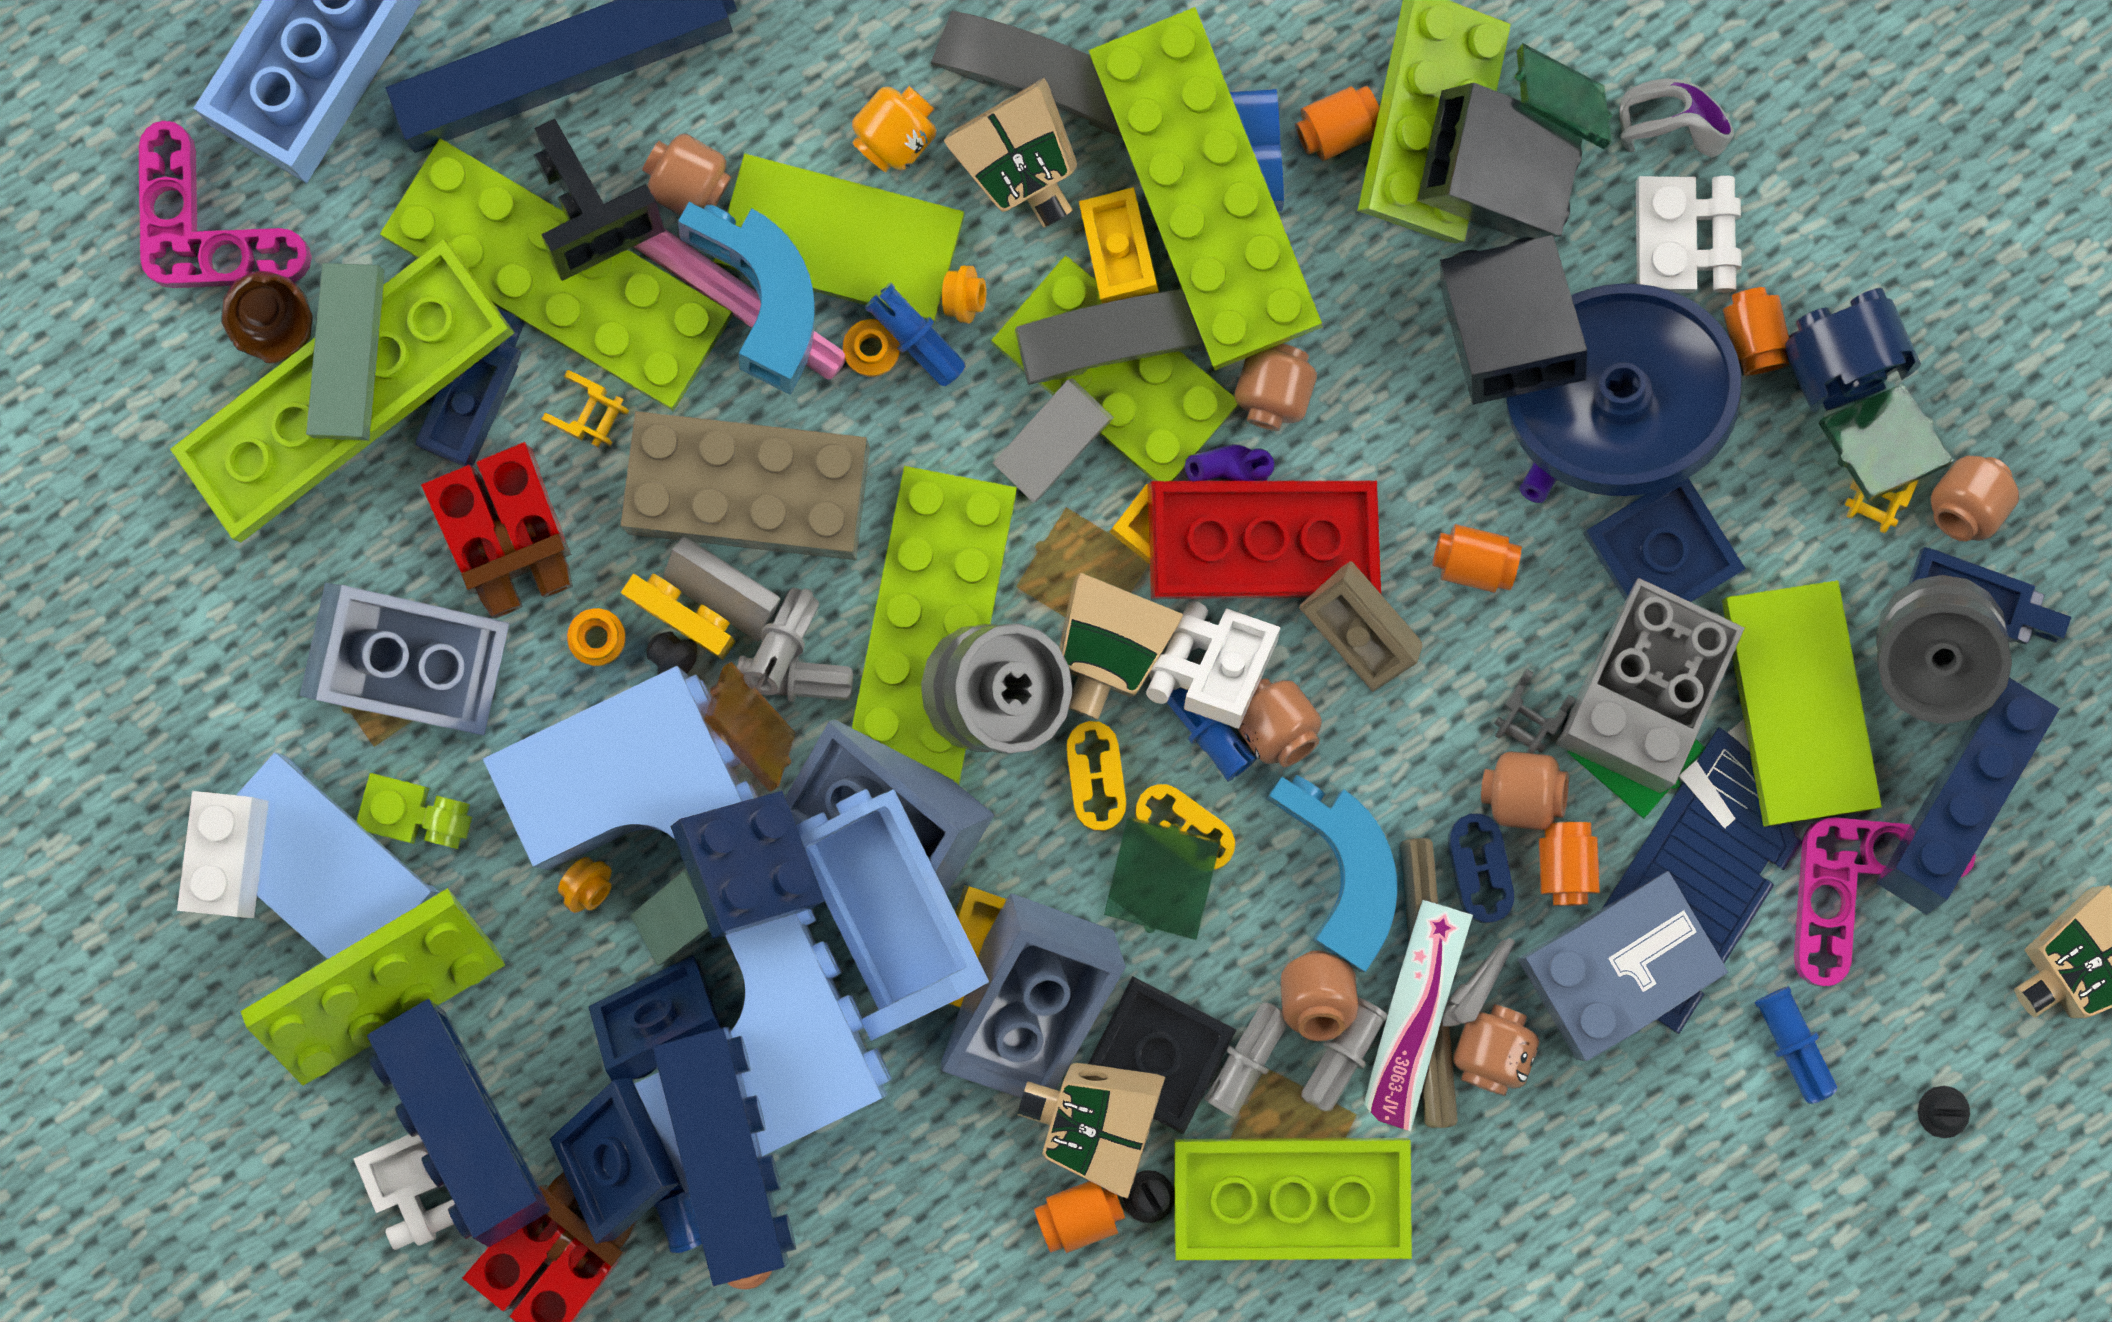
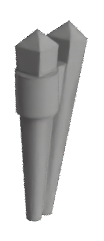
(1470, 997)

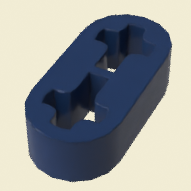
(1494, 863)

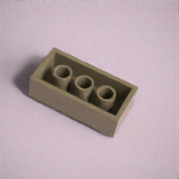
(745, 485)

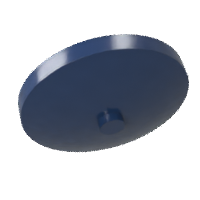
(1652, 400)

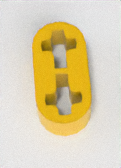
(1110, 774)
(1192, 814)

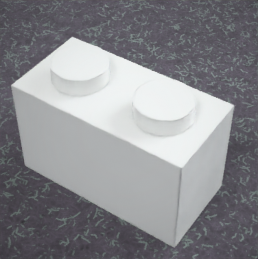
(222, 854)

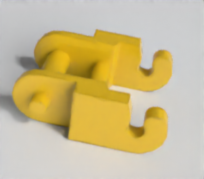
(597, 394)
(1898, 501)

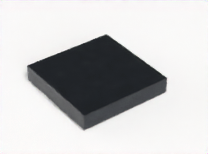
(1167, 1039)

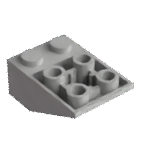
(1650, 687)

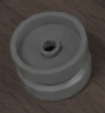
(1943, 649)
(996, 688)

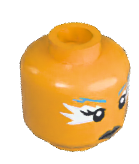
(894, 128)

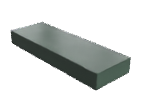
(345, 351)
(671, 919)

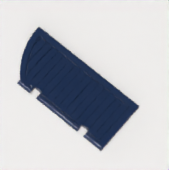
(1710, 863)

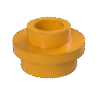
(963, 294)
(870, 365)
(583, 624)
(585, 884)

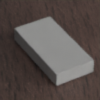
(1053, 440)
(720, 587)

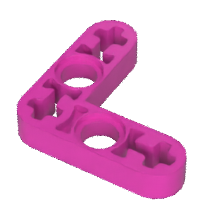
(182, 231)
(1842, 876)

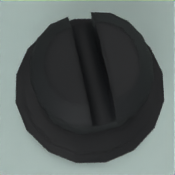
(669, 652)
(1943, 1111)
(1150, 1197)

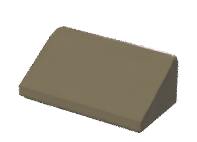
(1362, 627)

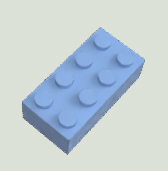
(301, 75)

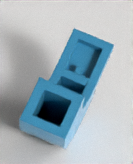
(760, 250)
(1366, 866)

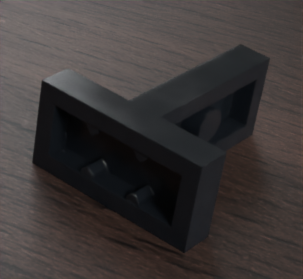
(593, 228)

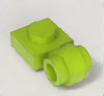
(397, 809)

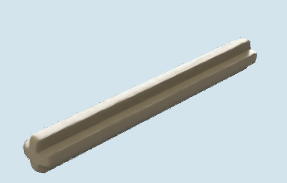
(1420, 884)

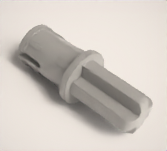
(782, 640)
(809, 680)
(1343, 1057)
(1247, 1060)

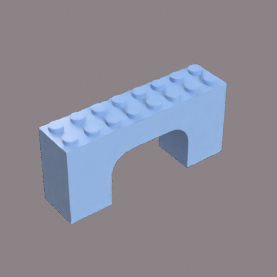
(644, 767)

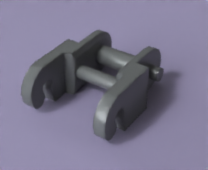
(1515, 704)

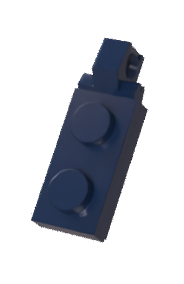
(470, 403)
(2016, 598)

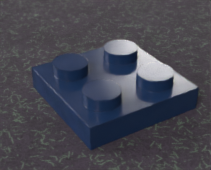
(1666, 542)
(747, 864)
(651, 1013)
(614, 1160)

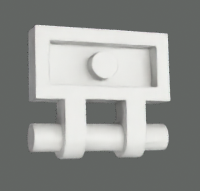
(1668, 233)
(1230, 668)
(397, 1176)

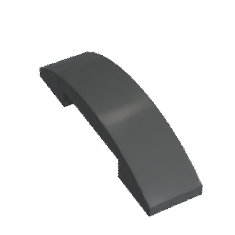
(1019, 58)
(1107, 335)

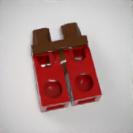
(505, 547)
(562, 1245)

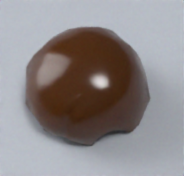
(266, 316)

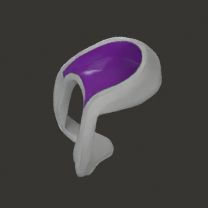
(1702, 114)

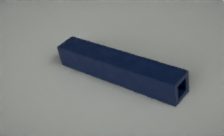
(550, 64)

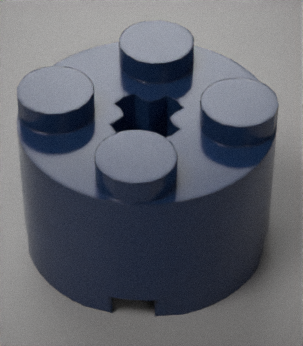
(1850, 351)

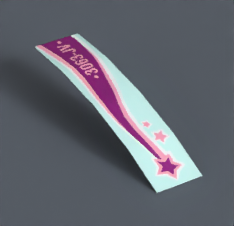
(1416, 1014)

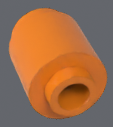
(1338, 122)
(1757, 331)
(1477, 558)
(1569, 863)
(1079, 1217)

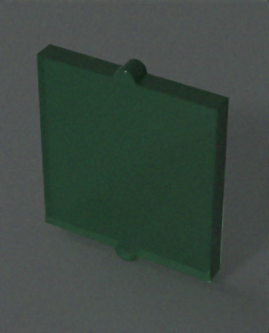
(1563, 96)
(1885, 442)
(1162, 878)

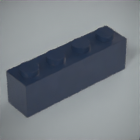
(1967, 798)
(457, 1124)
(723, 1156)

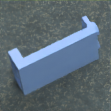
(323, 865)
(890, 910)

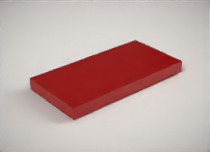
(1259, 537)

